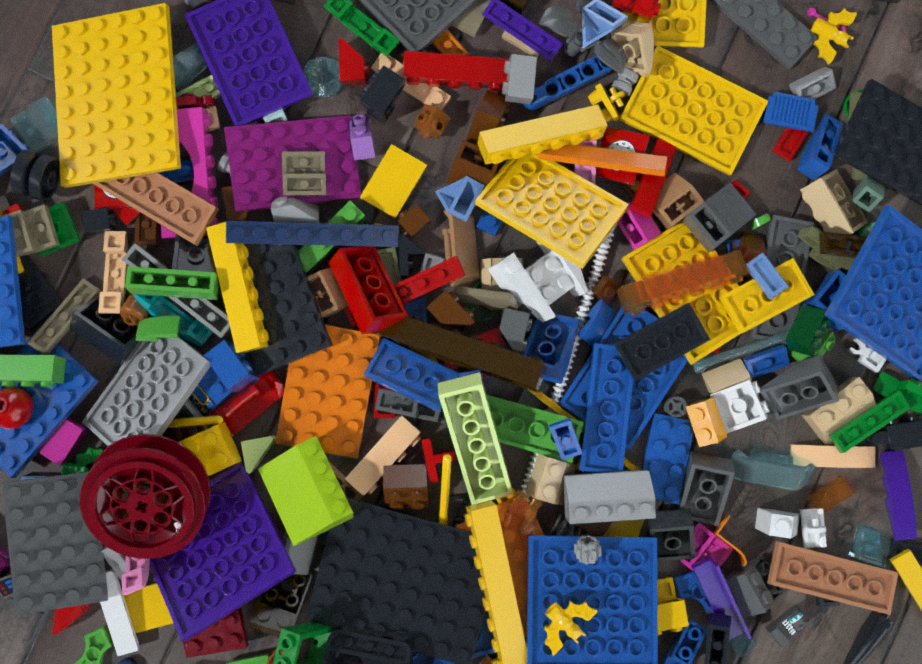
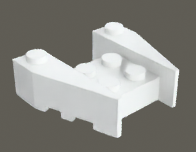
(539, 282)

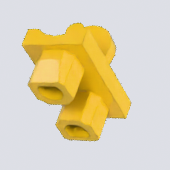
(601, 95)

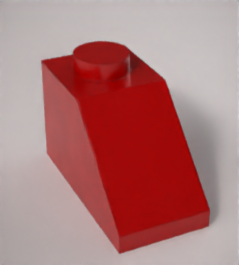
(351, 66)
(66, 616)

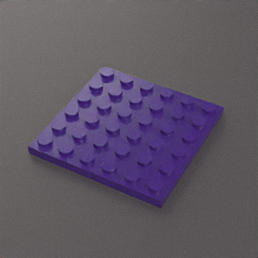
(227, 561)

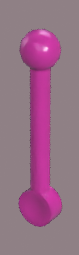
(812, 12)

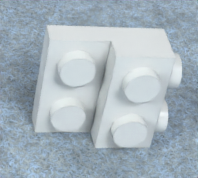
(740, 405)

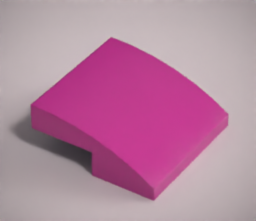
(707, 545)

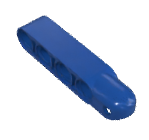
(581, 80)

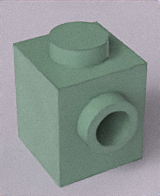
(868, 194)

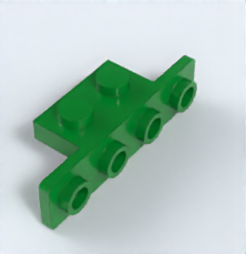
(910, 389)

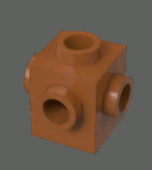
(431, 122)

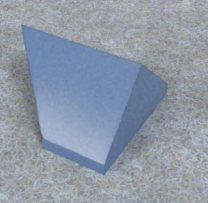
(599, 20)
(460, 197)

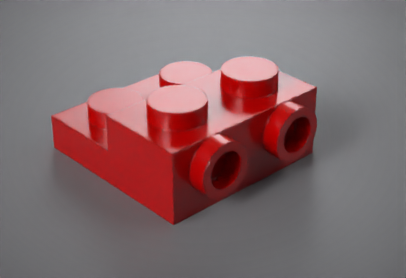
(641, 8)

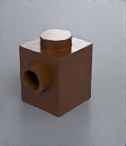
(413, 221)

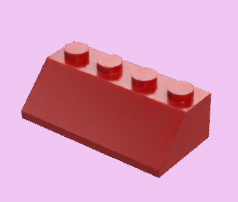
(367, 288)

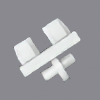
(813, 528)

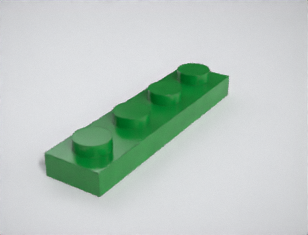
(869, 421)

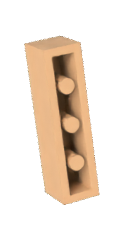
(384, 453)

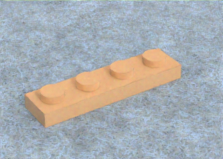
(423, 93)

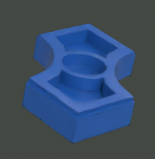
(689, 587)

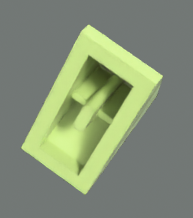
(255, 450)

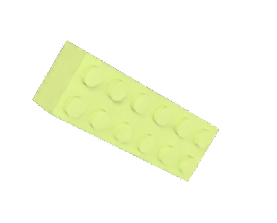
(475, 438)

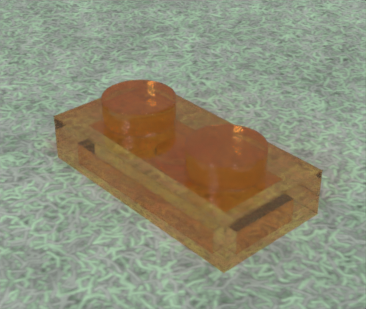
(830, 494)

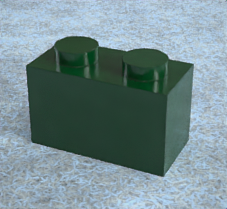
(808, 330)

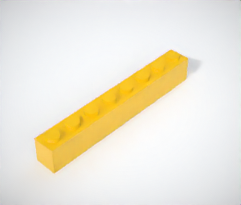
(496, 583)

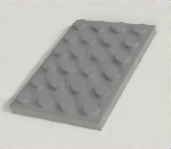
(147, 390)

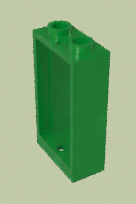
(291, 639)

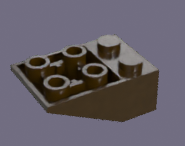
(280, 605)

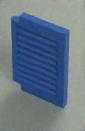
(791, 112)

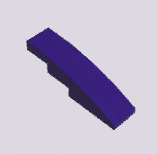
(899, 495)

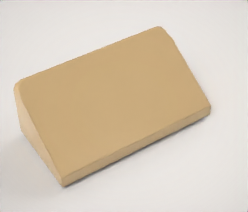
(725, 375)

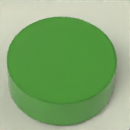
(760, 221)

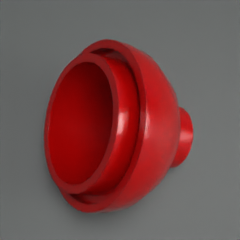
(17, 407)

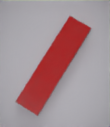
(651, 185)

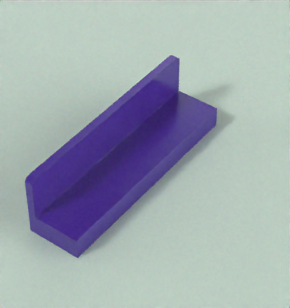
(522, 29)
(719, 595)

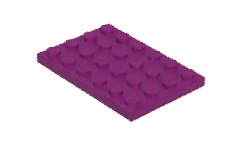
(257, 160)

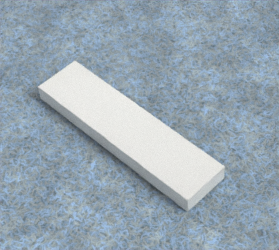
(118, 617)

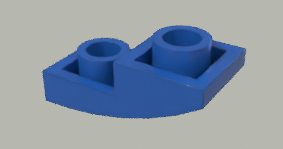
(600, 319)

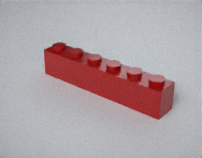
(453, 70)

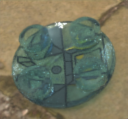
(323, 76)

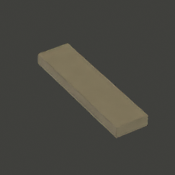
(59, 322)

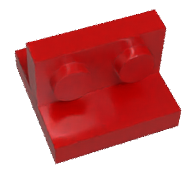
(433, 459)

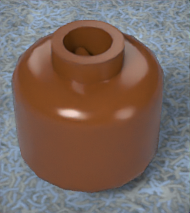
(133, 311)

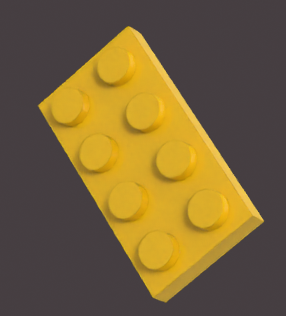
(750, 305)

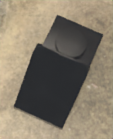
(406, 250)

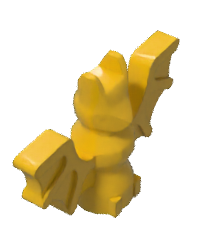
(828, 31)
(563, 620)

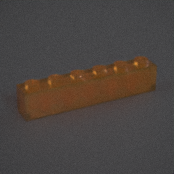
(682, 282)

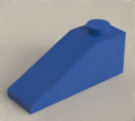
(820, 149)

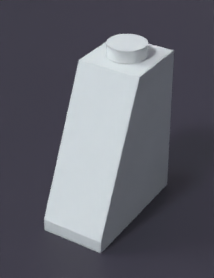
(777, 523)

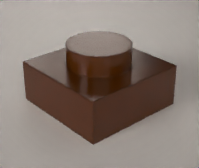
(605, 289)

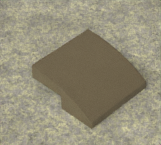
(472, 19)
(303, 173)
(33, 230)

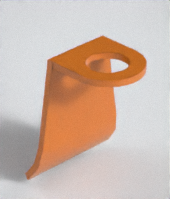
(742, 557)

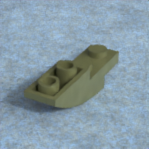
(811, 237)

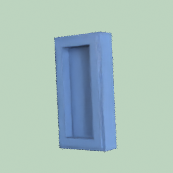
(766, 276)

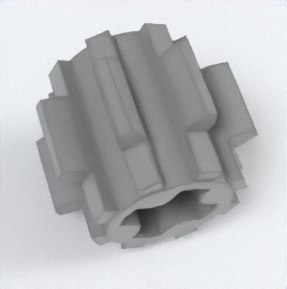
(587, 549)

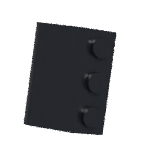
(104, 330)

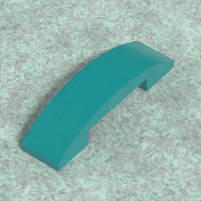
(189, 329)

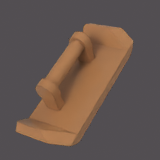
(461, 242)

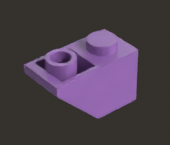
(361, 137)

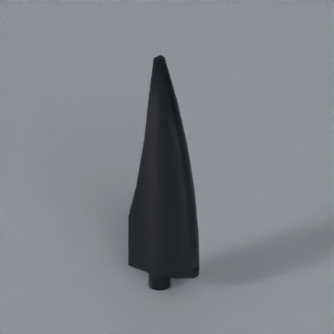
(869, 637)

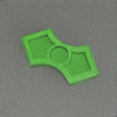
(96, 645)

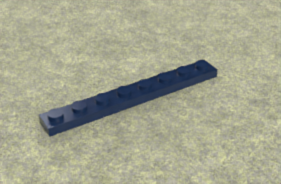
(311, 233)

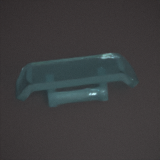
(770, 470)

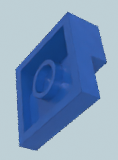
(9, 148)

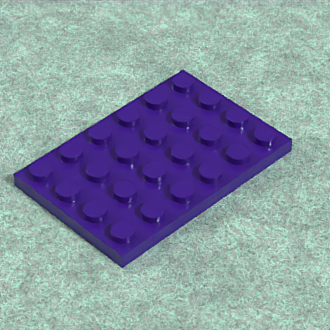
(248, 58)

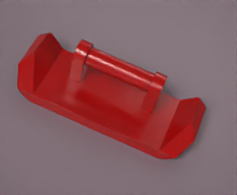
(251, 403)

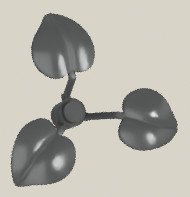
(561, 21)

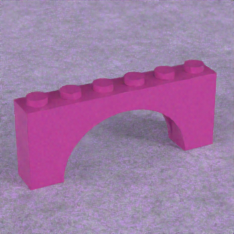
(198, 141)

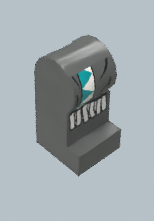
(787, 625)

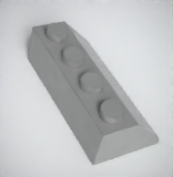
(609, 497)

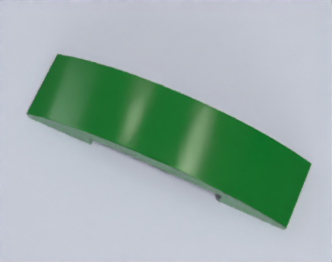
(362, 26)

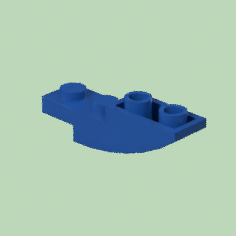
(685, 644)

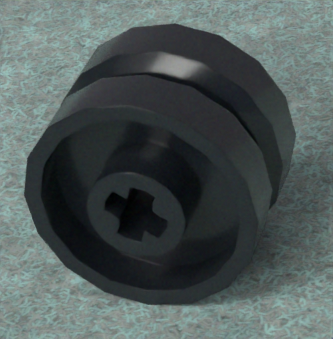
(35, 175)

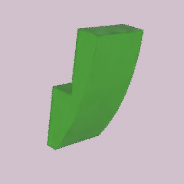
(158, 327)

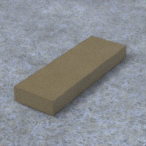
(486, 297)

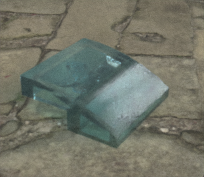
(37, 125)

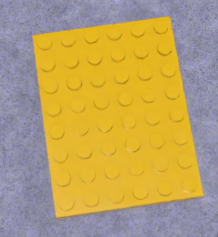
(115, 96)

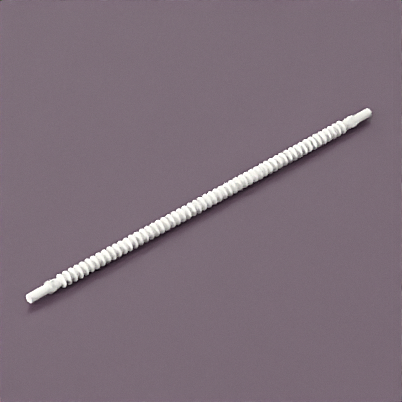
(582, 314)

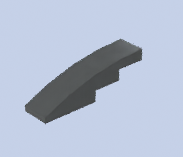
(399, 404)

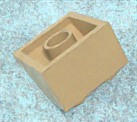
(548, 479)

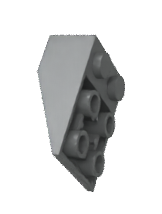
(719, 217)

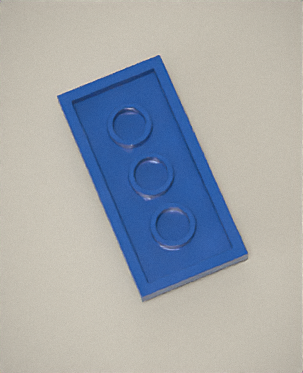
(408, 374)
(667, 455)

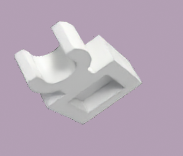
(868, 356)

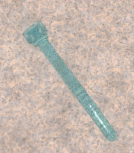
(702, 364)

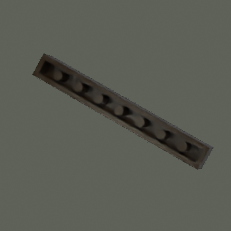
(467, 352)

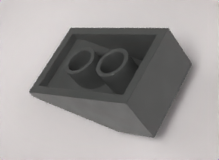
(801, 388)
(706, 487)

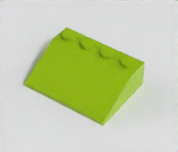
(305, 491)

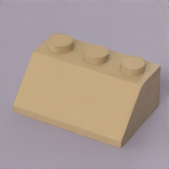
(833, 204)
(853, 400)

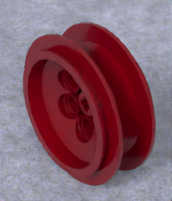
(169, 470)

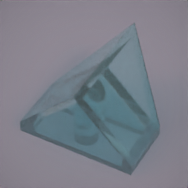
(868, 547)

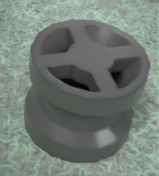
(677, 404)

